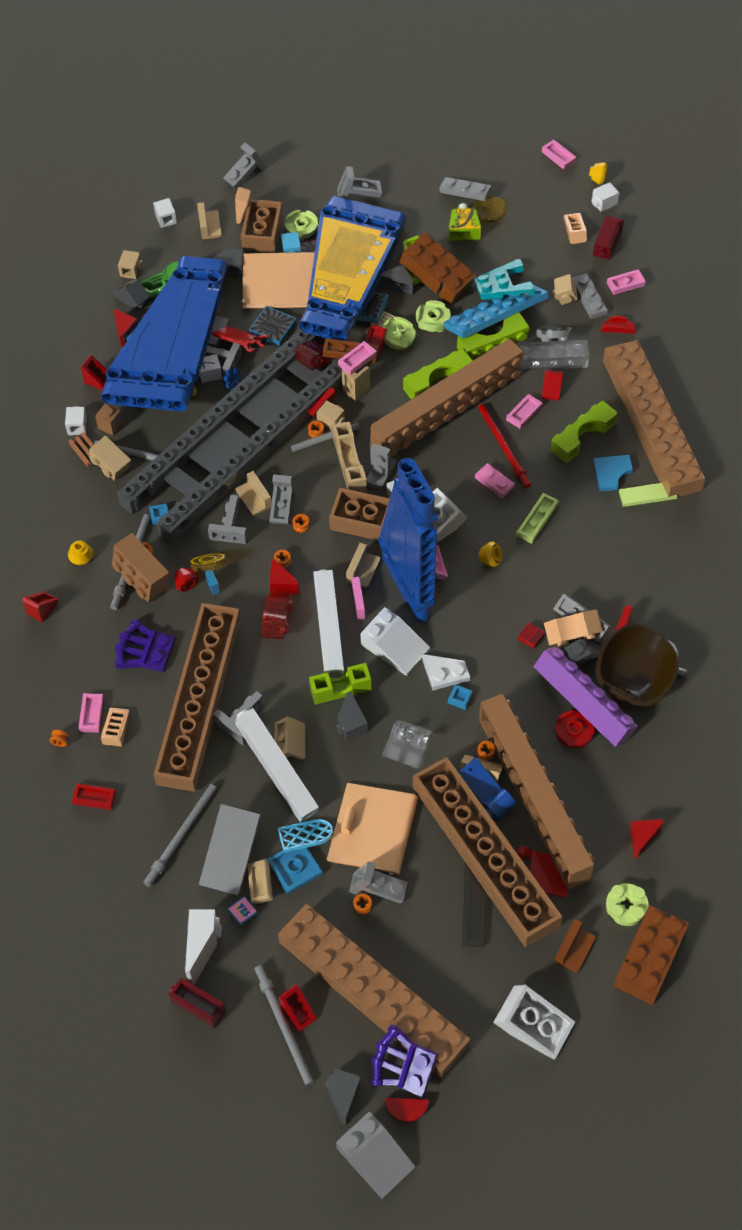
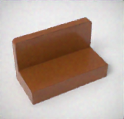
(574, 947)

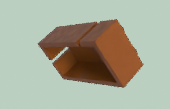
(435, 266)
(651, 955)

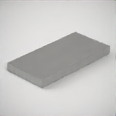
(230, 849)

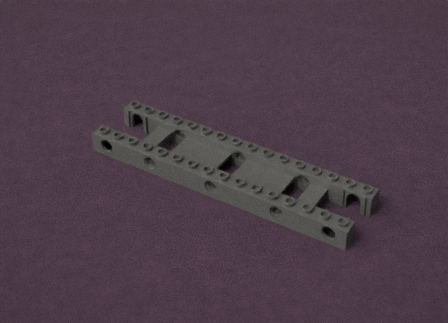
(226, 449)

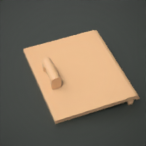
(276, 280)
(373, 828)

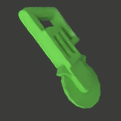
(158, 281)

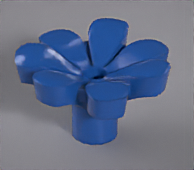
(232, 378)

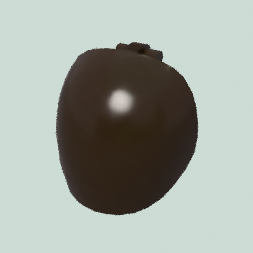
(637, 665)

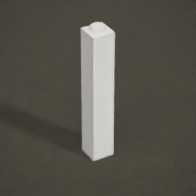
(328, 623)
(276, 764)

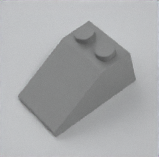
(375, 1155)

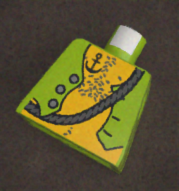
(464, 224)

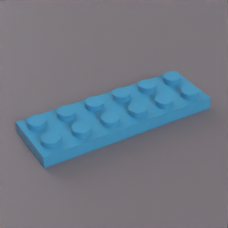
(492, 312)

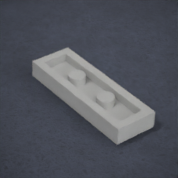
(465, 189)
(589, 296)
(568, 606)

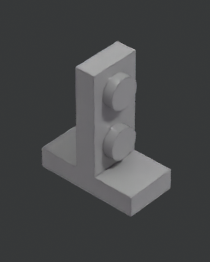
(244, 166)
(358, 186)
(226, 358)
(381, 467)
(281, 499)
(227, 531)
(228, 724)
(377, 883)

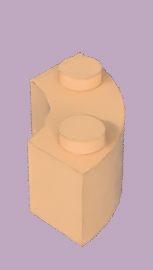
(573, 627)

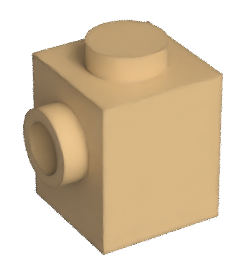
(130, 264)
(565, 289)
(330, 415)

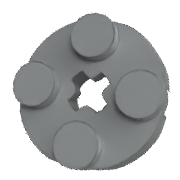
(554, 332)

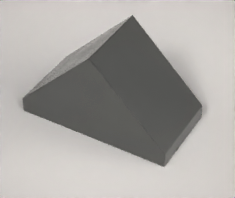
(398, 280)

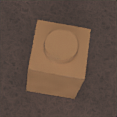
(109, 419)

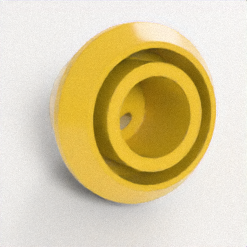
(598, 172)
(80, 553)
(491, 554)

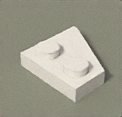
(445, 671)

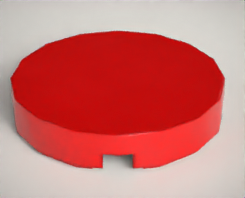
(574, 729)

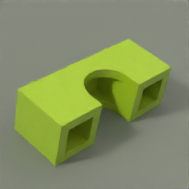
(327, 689)

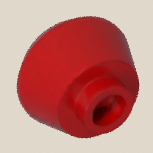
(185, 579)

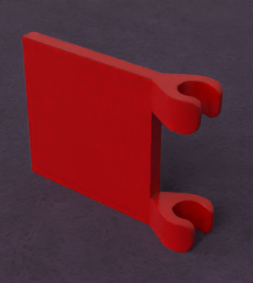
(240, 337)
(544, 871)

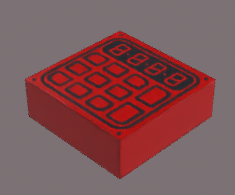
(531, 635)

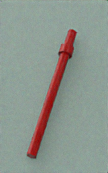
(519, 470)

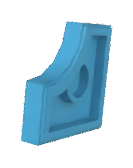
(611, 470)

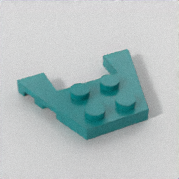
(497, 282)

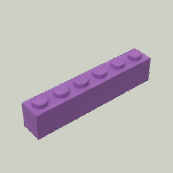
(585, 696)

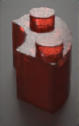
(311, 355)
(276, 616)

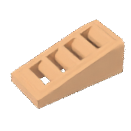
(241, 203)
(576, 230)
(115, 740)

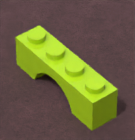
(476, 345)
(420, 381)
(598, 418)

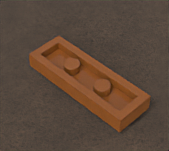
(339, 348)

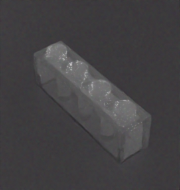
(554, 354)

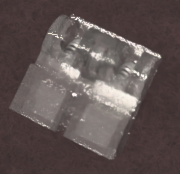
(402, 735)

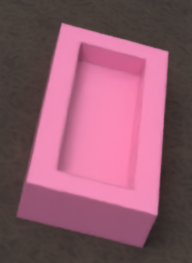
(559, 154)
(357, 358)
(524, 411)
(358, 598)
(91, 713)

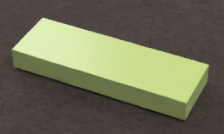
(644, 494)
(537, 518)

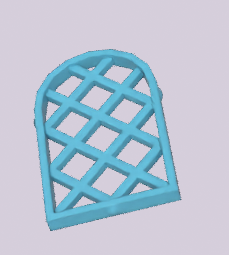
(318, 822)

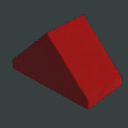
(125, 324)
(94, 373)
(552, 384)
(282, 581)
(39, 605)
(643, 833)
(297, 1008)

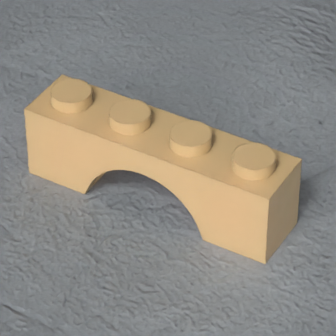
(347, 455)

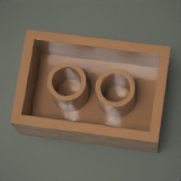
(261, 226)
(358, 513)
(139, 568)

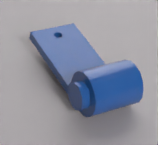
(484, 787)

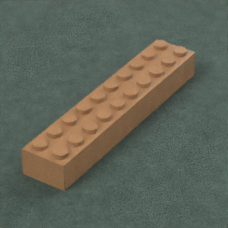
(447, 398)
(653, 419)
(197, 698)
(536, 791)
(487, 852)
(371, 987)

